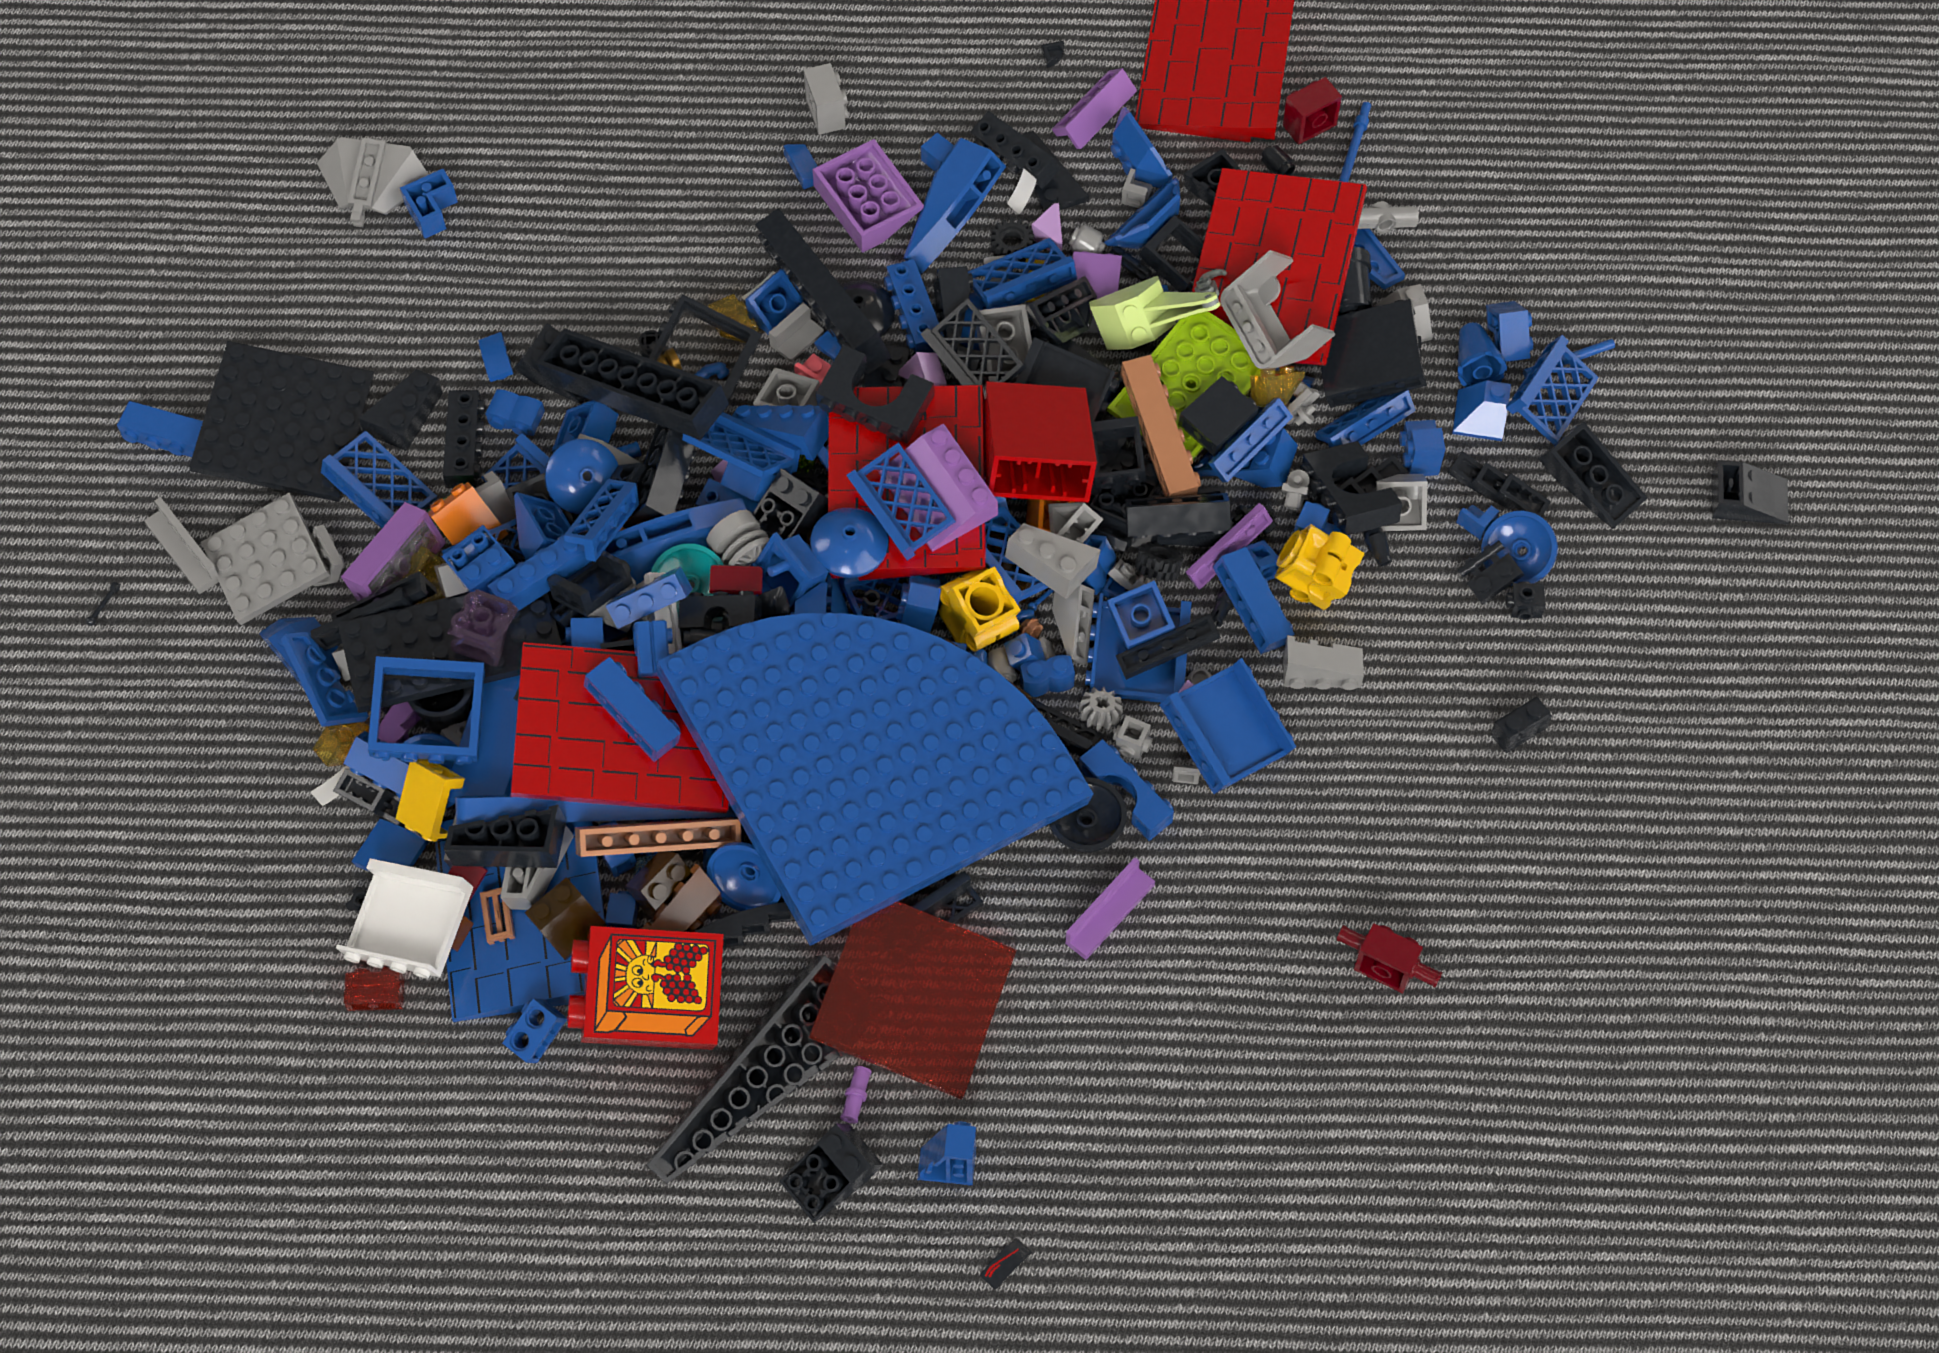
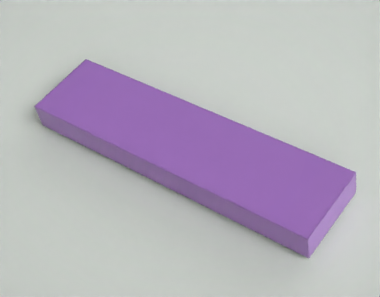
(1237, 538)

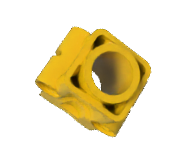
(1317, 565)
(986, 594)

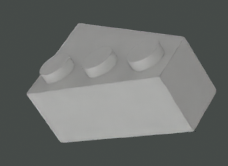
(1321, 666)

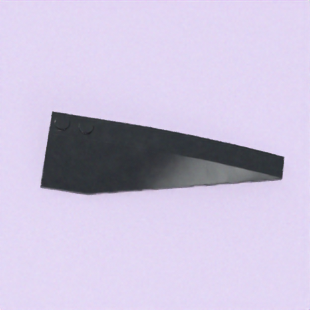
(756, 1076)

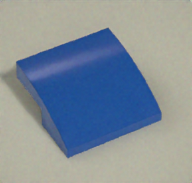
(390, 844)

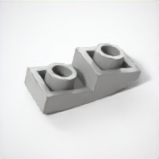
(1126, 576)

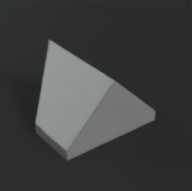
(1073, 520)

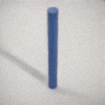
(1584, 353)

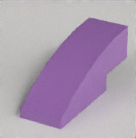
(397, 723)

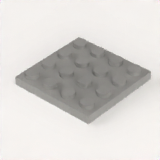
(265, 558)

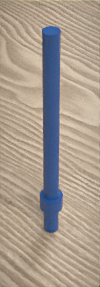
(1360, 124)

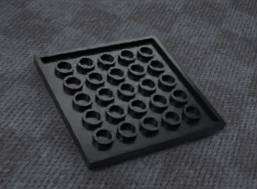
(279, 418)

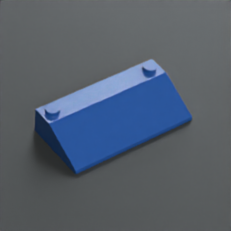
(496, 747)

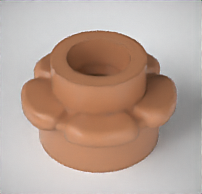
(1031, 627)

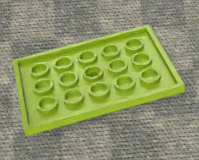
(1192, 360)

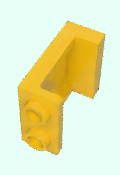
(426, 798)

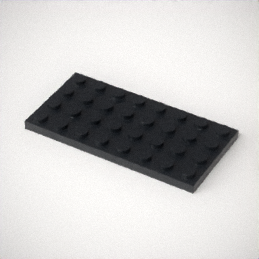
(422, 634)

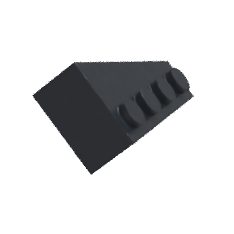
(1204, 177)
(514, 841)

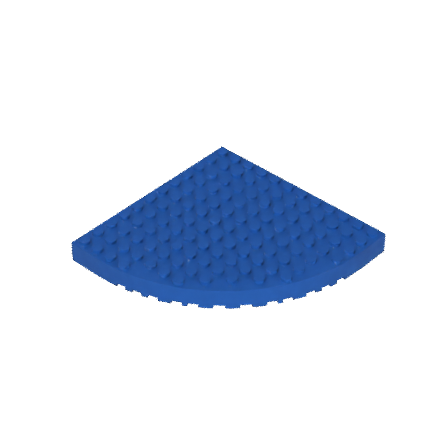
(866, 756)

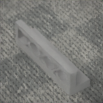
(182, 548)

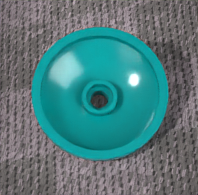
(694, 561)

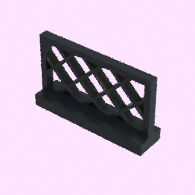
(954, 361)

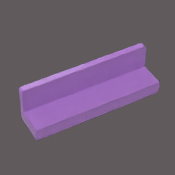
(1096, 108)
(1109, 910)

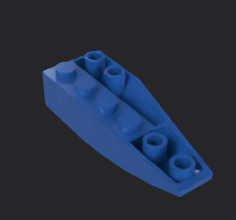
(952, 199)
(649, 540)

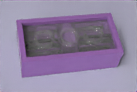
(391, 550)

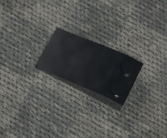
(1593, 475)

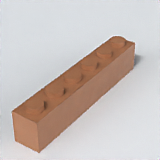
(1159, 427)
(656, 836)

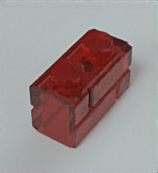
(373, 990)

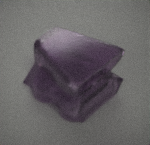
(482, 626)

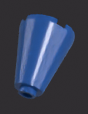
(1478, 357)

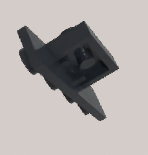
(1117, 533)

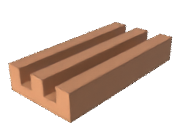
(501, 935)

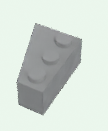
(1052, 558)
(526, 885)

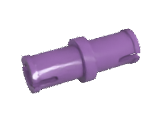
(855, 1094)

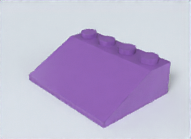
(866, 194)
(952, 480)

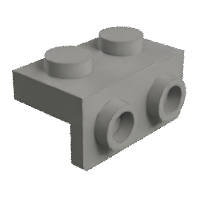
(332, 559)

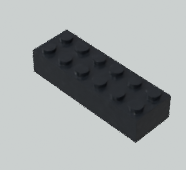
(663, 477)

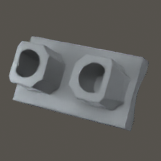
(1302, 406)
(1296, 490)

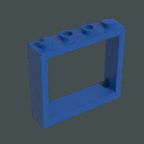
(426, 668)

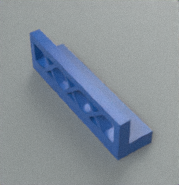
(1367, 419)
(610, 519)

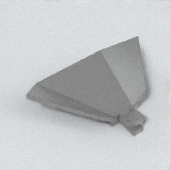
(369, 174)

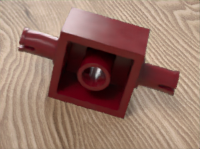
(1388, 957)

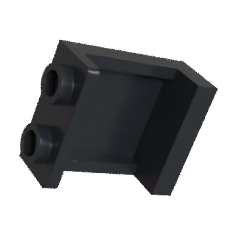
(1217, 415)
(592, 584)

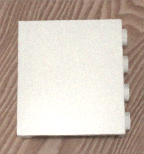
(408, 919)

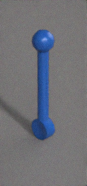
(1034, 604)

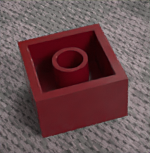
(1311, 110)

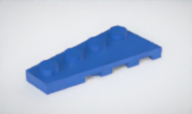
(1384, 270)
(326, 694)

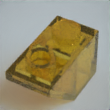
(735, 310)
(1275, 384)
(336, 742)

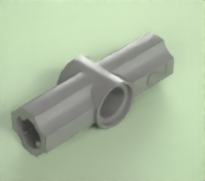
(1387, 218)

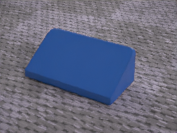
(801, 163)

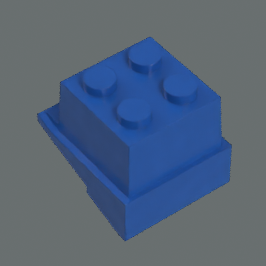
(790, 565)

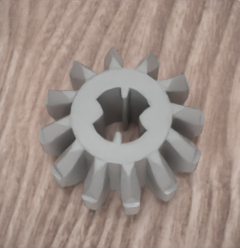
(1100, 709)

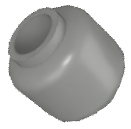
(1087, 240)

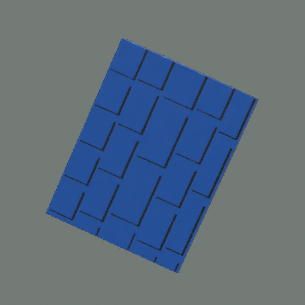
(510, 973)

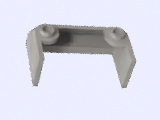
(1256, 323)

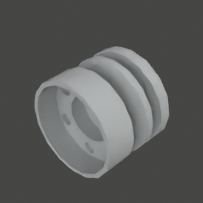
(737, 539)

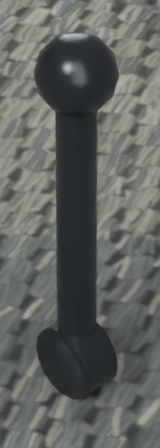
(91, 620)

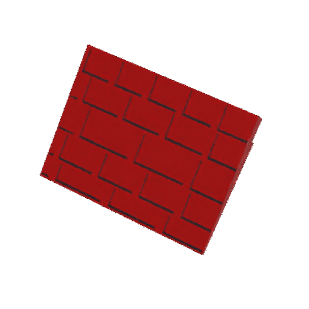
(1215, 68)
(1295, 217)
(855, 447)
(581, 754)

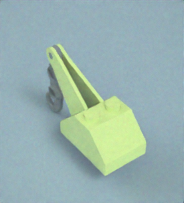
(1146, 311)

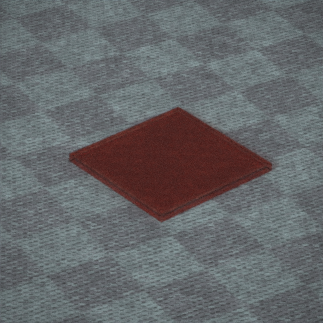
(914, 996)

